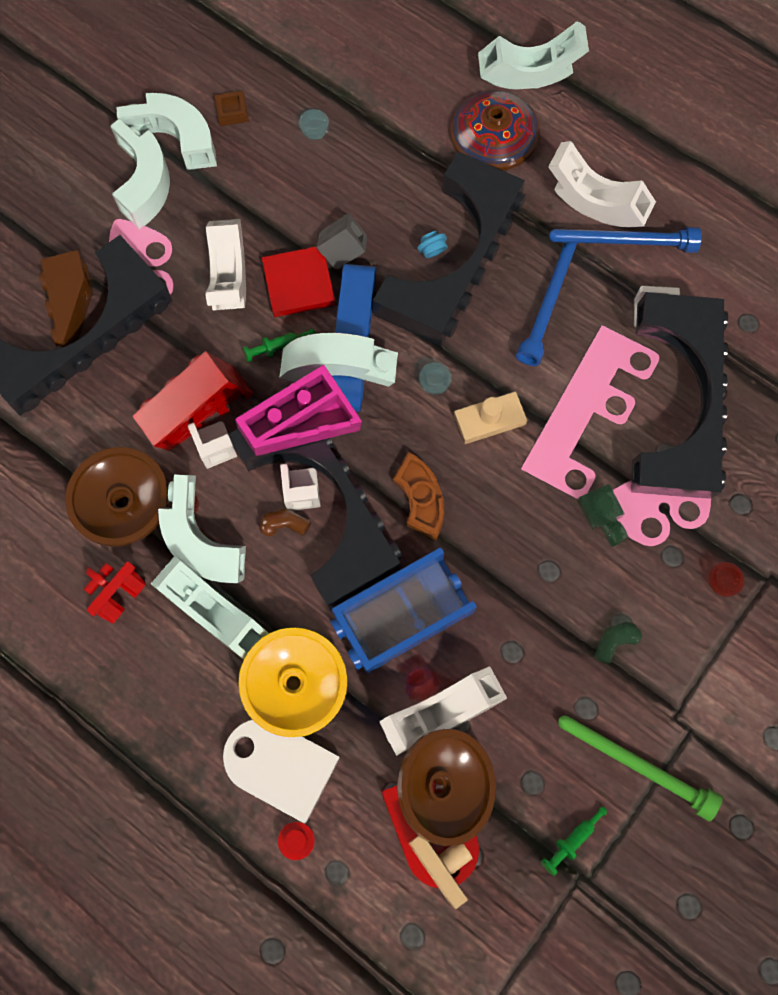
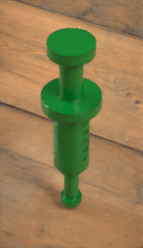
(273, 345)
(572, 842)

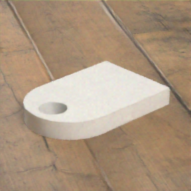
(280, 770)

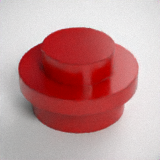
(296, 841)

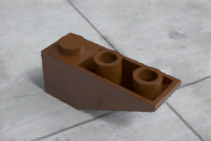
(69, 294)

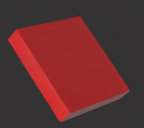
(298, 281)

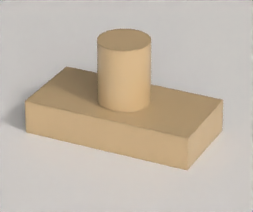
(490, 417)
(442, 867)

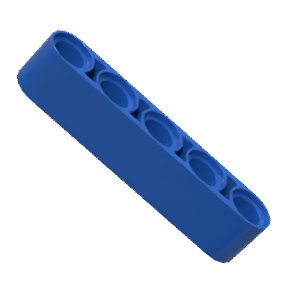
(355, 318)

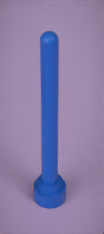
(687, 239)
(531, 350)

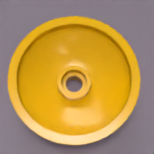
(265, 678)

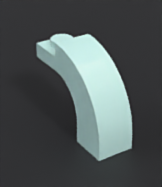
(536, 66)
(175, 117)
(148, 187)
(341, 355)
(189, 544)
(208, 607)

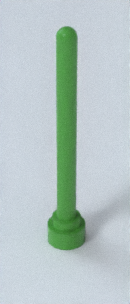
(703, 801)

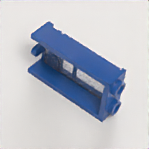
(401, 612)

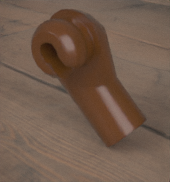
(283, 518)

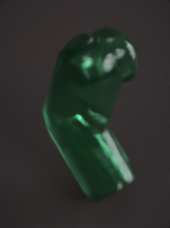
(614, 636)

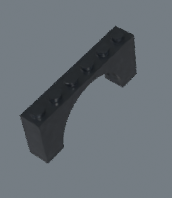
(132, 299)
(433, 305)
(696, 332)
(364, 552)

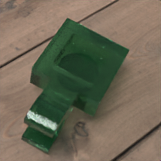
(603, 510)

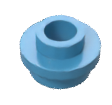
(432, 244)

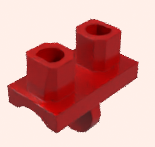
(103, 603)

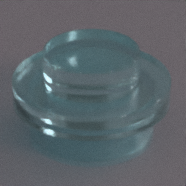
(314, 124)
(435, 378)

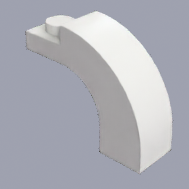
(597, 197)
(227, 265)
(444, 710)

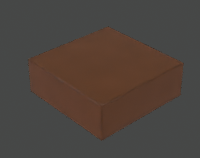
(231, 108)

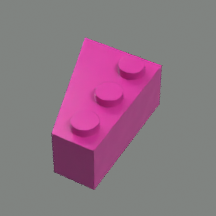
(299, 415)

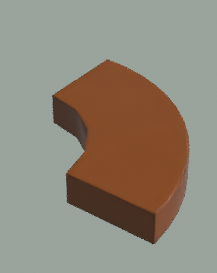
(423, 495)

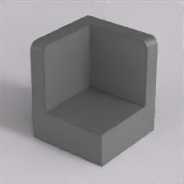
(342, 241)

